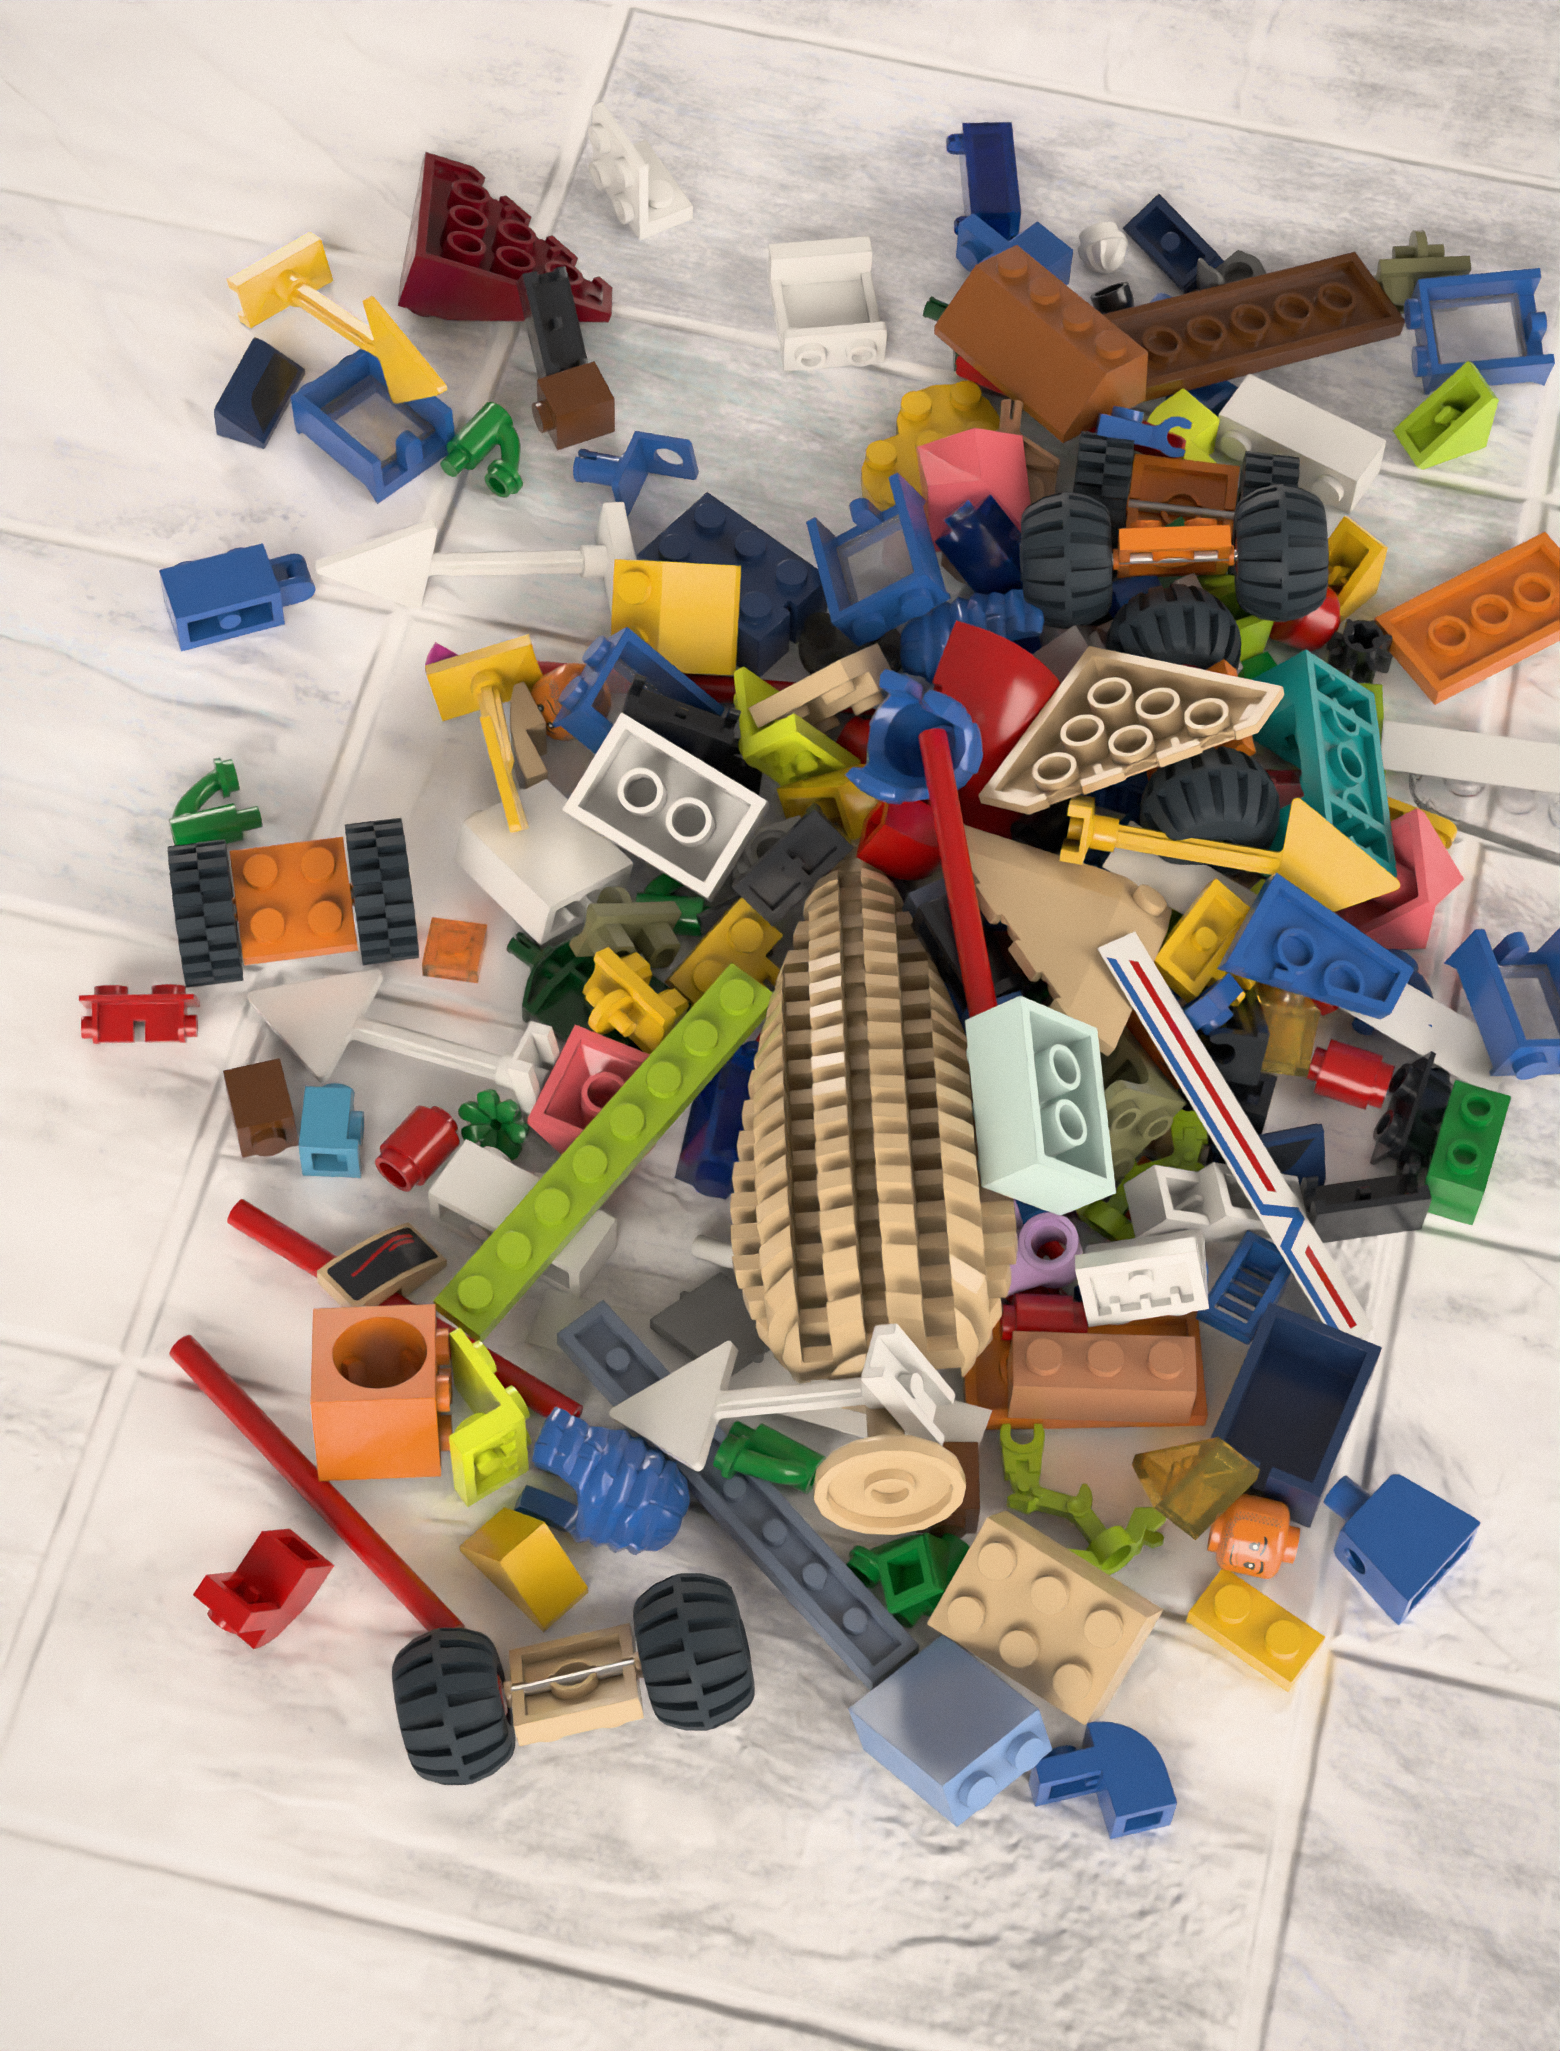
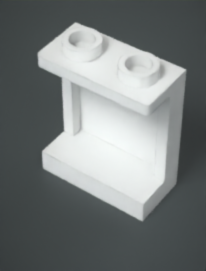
(825, 304)

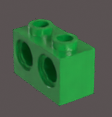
(1465, 1151)

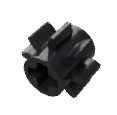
(1360, 651)

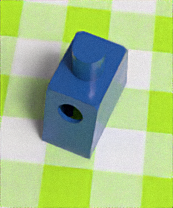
(1398, 1540)

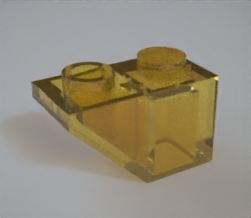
(1292, 1030)

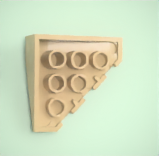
(1121, 719)
(1059, 920)

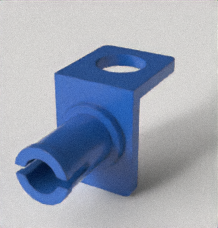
(629, 471)

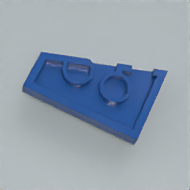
(1314, 953)

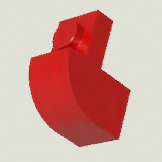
(900, 840)
(267, 1587)

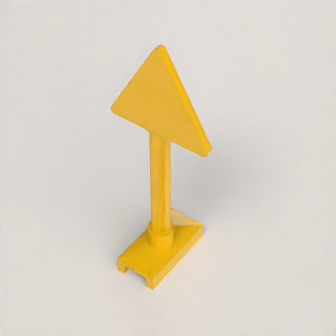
(292, 279)
(483, 683)
(1312, 858)

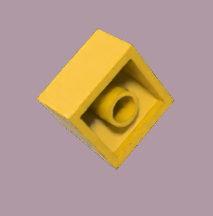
(680, 611)

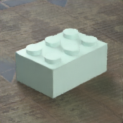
(1039, 1106)

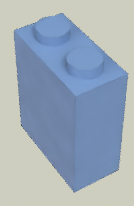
(950, 1730)

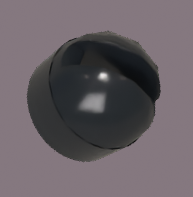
(1113, 298)

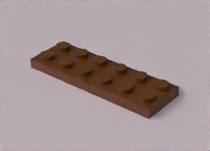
(1259, 323)

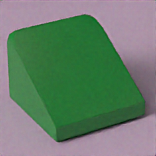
(913, 1571)

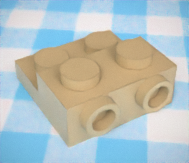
(829, 691)

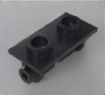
(1416, 1094)

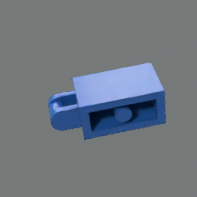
(232, 594)

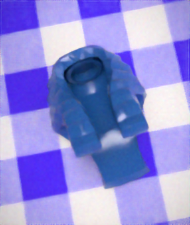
(1005, 615)
(893, 748)
(622, 1486)

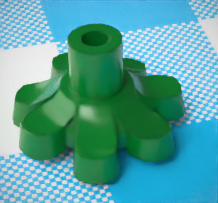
(494, 1123)

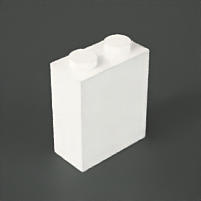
(543, 872)

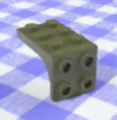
(1136, 1098)

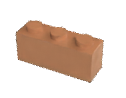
(1101, 1377)

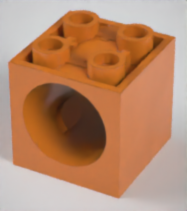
(380, 1392)

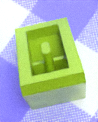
(1451, 420)

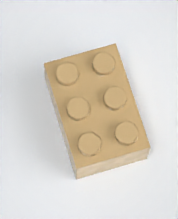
(1044, 1617)

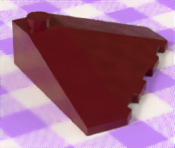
(473, 249)

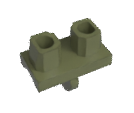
(1415, 262)
(629, 928)

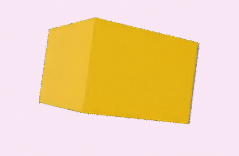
(1354, 565)
(526, 1566)

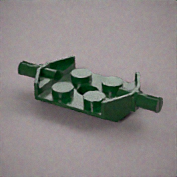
(556, 987)

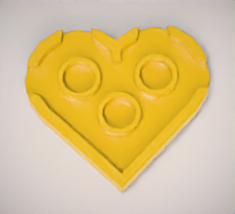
(922, 419)

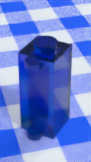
(988, 175)
(983, 546)
(714, 1127)

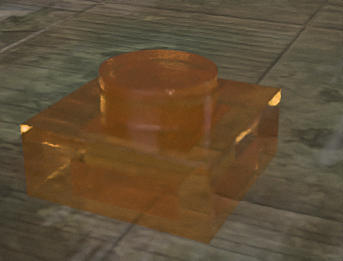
(454, 950)

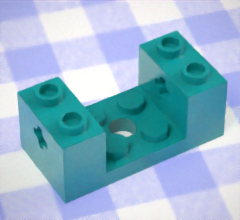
(1333, 736)

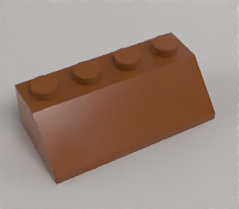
(1043, 344)

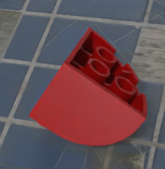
(1003, 694)

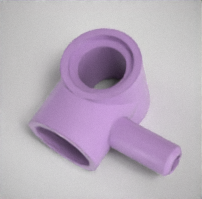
(1033, 1271)

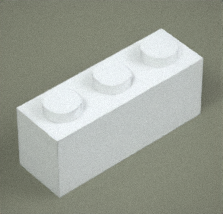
(1334, 454)
(485, 1187)

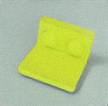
(786, 747)
(493, 1441)

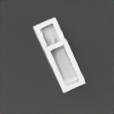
(1182, 1200)

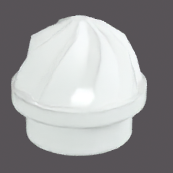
(1102, 247)

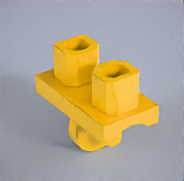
(627, 1003)

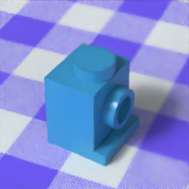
(331, 1132)

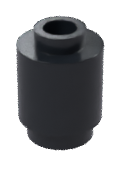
(1043, 828)

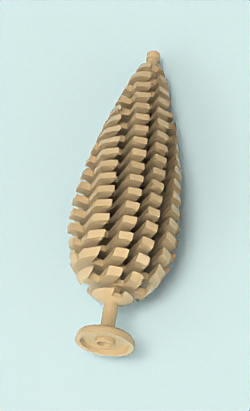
(867, 1187)

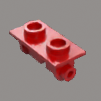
(117, 1011)

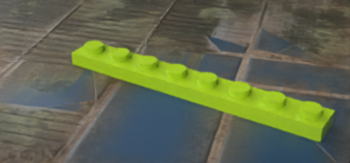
(604, 1154)

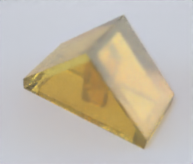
(1194, 1481)

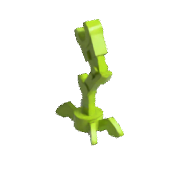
(1109, 1218)
(1107, 1548)

